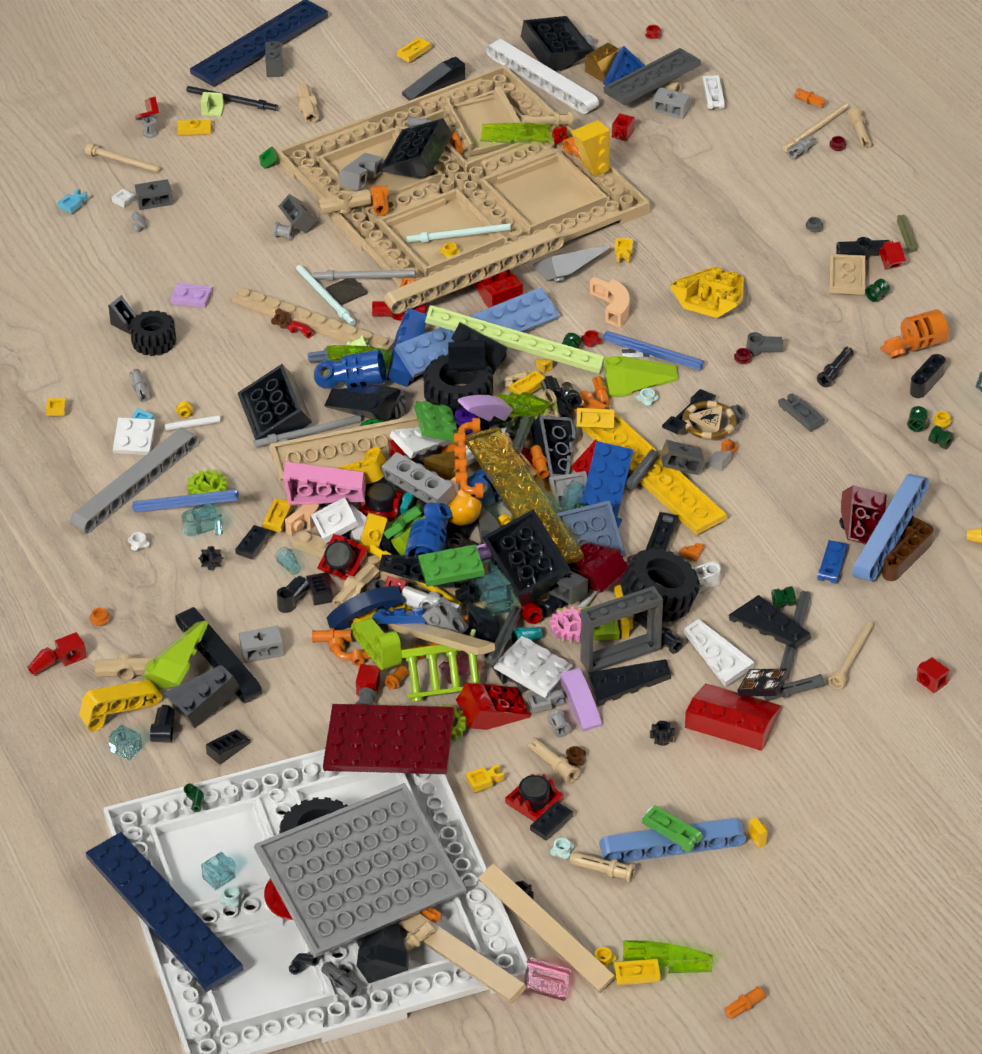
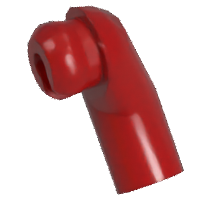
(303, 328)

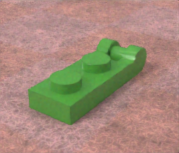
(672, 828)

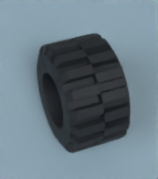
(153, 333)

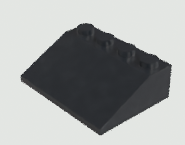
(555, 41)
(417, 149)
(274, 404)
(526, 556)

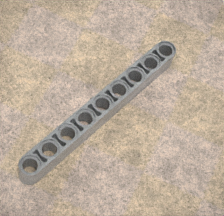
(134, 480)

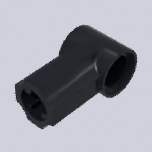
(291, 593)
(162, 728)

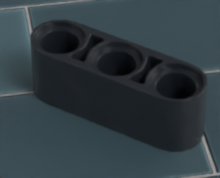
(927, 376)

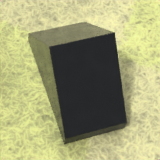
(121, 314)

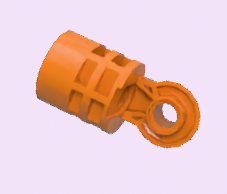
(918, 333)

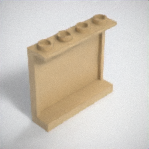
(470, 115)

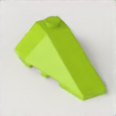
(630, 374)
(172, 663)

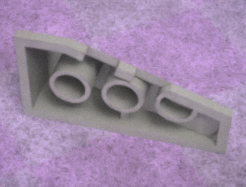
(562, 265)

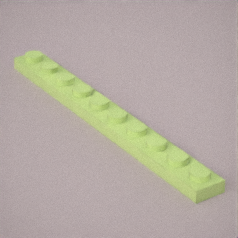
(518, 340)

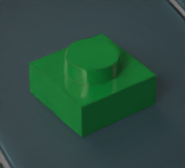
(268, 157)

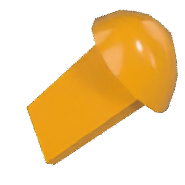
(463, 507)

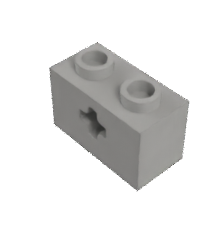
(671, 103)
(261, 644)

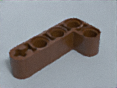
(915, 542)

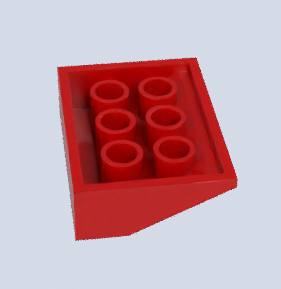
(731, 716)

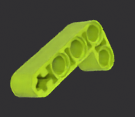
(380, 646)

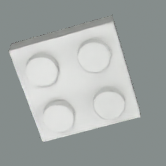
(134, 436)
(334, 519)

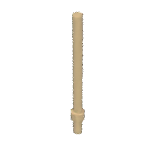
(815, 127)

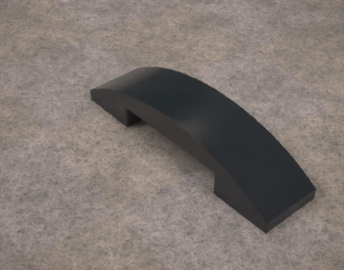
(676, 424)

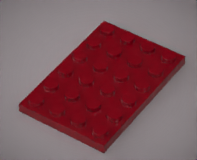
(389, 739)

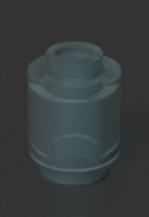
(572, 495)

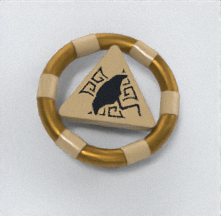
(709, 419)

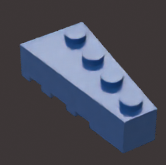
(410, 327)

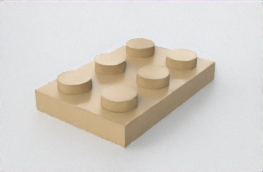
(847, 274)

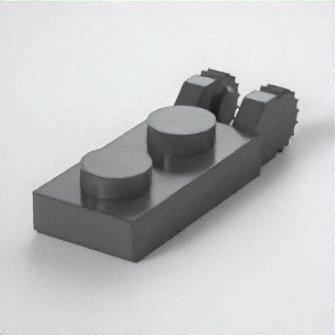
(801, 412)

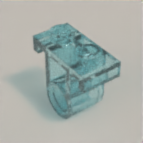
(201, 520)

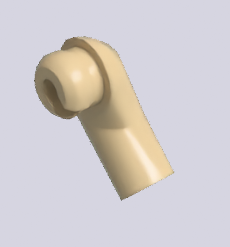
(510, 379)

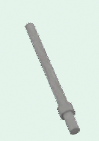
(331, 275)
(306, 431)

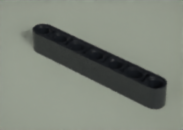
(218, 654)

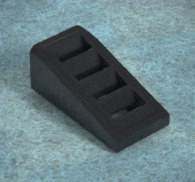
(320, 592)
(220, 756)

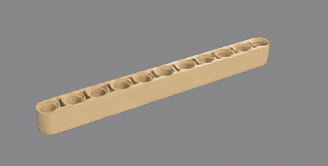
(473, 270)

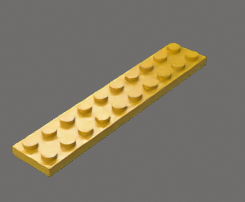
(665, 484)

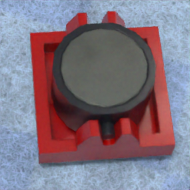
(382, 500)
(342, 557)
(534, 796)

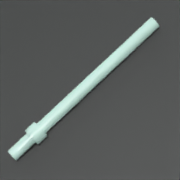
(425, 236)
(343, 313)

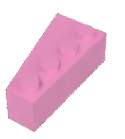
(322, 484)

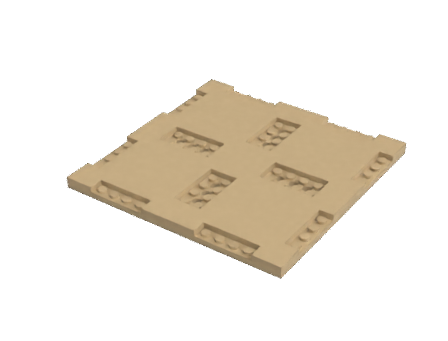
(464, 191)

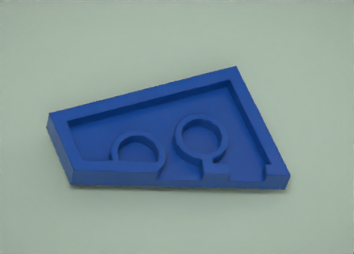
(622, 65)

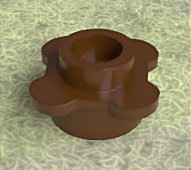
(285, 318)
(575, 755)

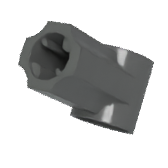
(758, 343)

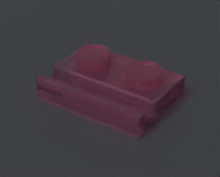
(547, 979)

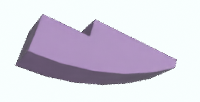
(486, 406)
(580, 699)

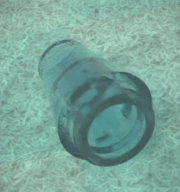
(287, 559)

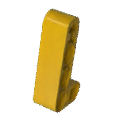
(370, 465)
(116, 699)

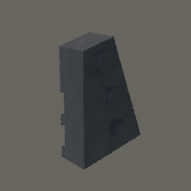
(203, 694)

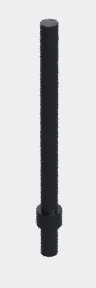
(261, 104)

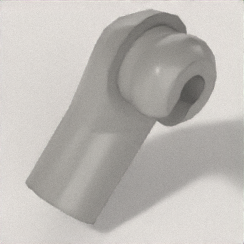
(139, 223)

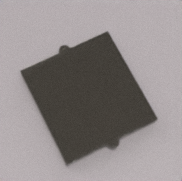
(346, 290)

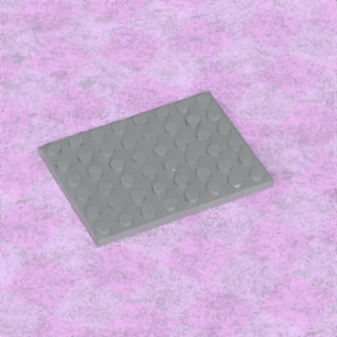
(359, 869)

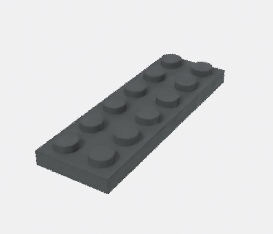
(652, 76)

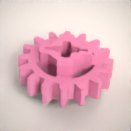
(567, 624)

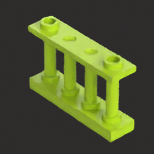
(431, 654)

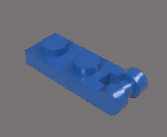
(832, 561)
(399, 616)

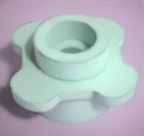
(647, 396)
(562, 848)
(227, 893)

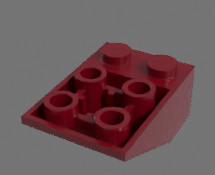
(861, 512)
(599, 565)

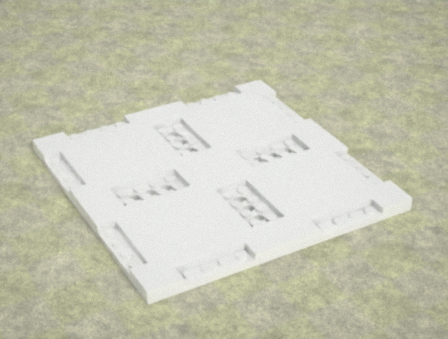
(265, 1003)

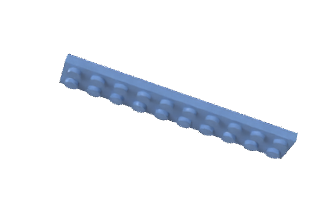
(519, 314)

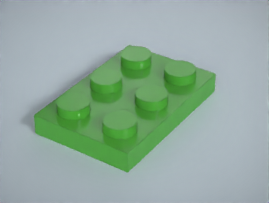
(436, 421)
(451, 565)

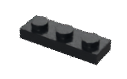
(663, 531)

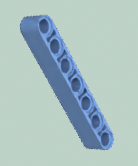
(890, 527)
(651, 844)

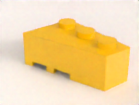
(593, 147)

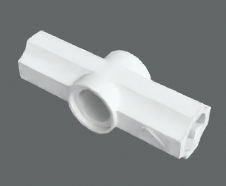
(421, 599)

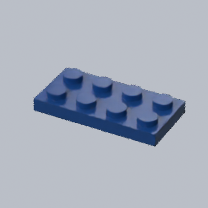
(607, 475)

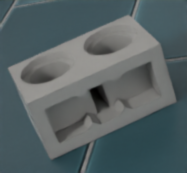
(444, 616)

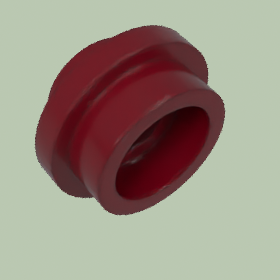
(837, 143)
(743, 356)

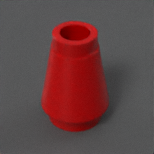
(532, 613)
(42, 661)

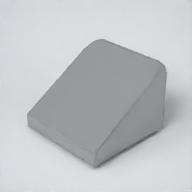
(720, 459)

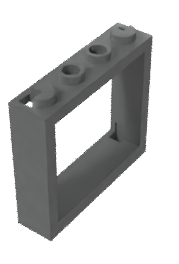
(616, 609)

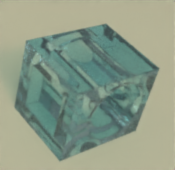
(125, 742)
(218, 870)

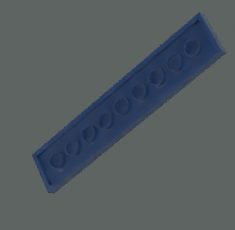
(252, 45)
(164, 912)

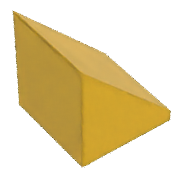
(544, 365)

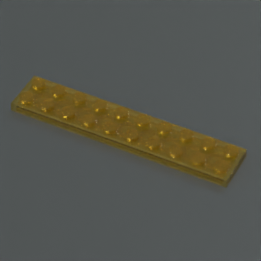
(518, 487)

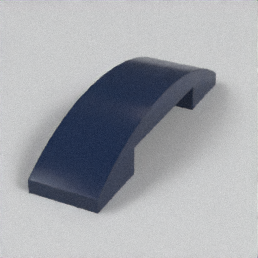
(363, 603)

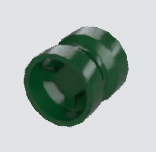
(877, 290)
(572, 340)
(917, 419)
(941, 437)
(783, 597)

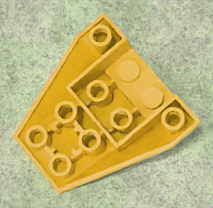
(709, 291)

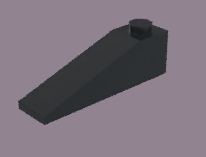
(438, 77)
(367, 402)
(556, 439)
(408, 568)
(486, 629)
(383, 954)

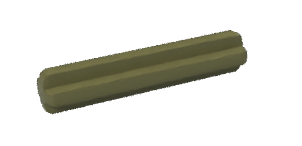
(906, 233)

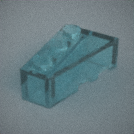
(494, 589)

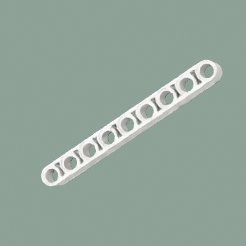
(542, 76)

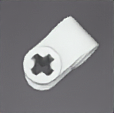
(709, 575)

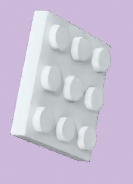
(532, 666)

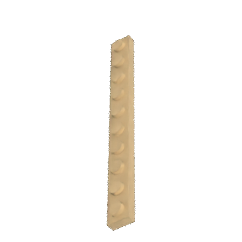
(313, 320)
(315, 545)

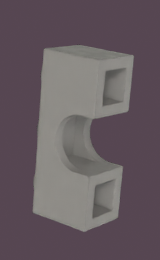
(356, 173)

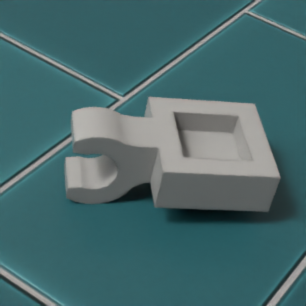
(540, 703)

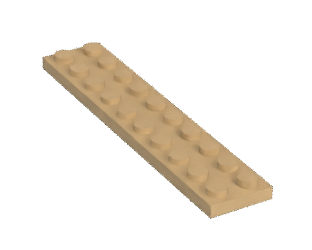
(338, 447)

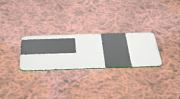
(632, 353)

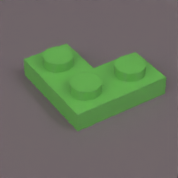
(396, 526)

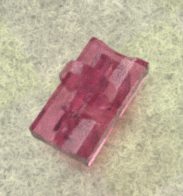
(463, 666)

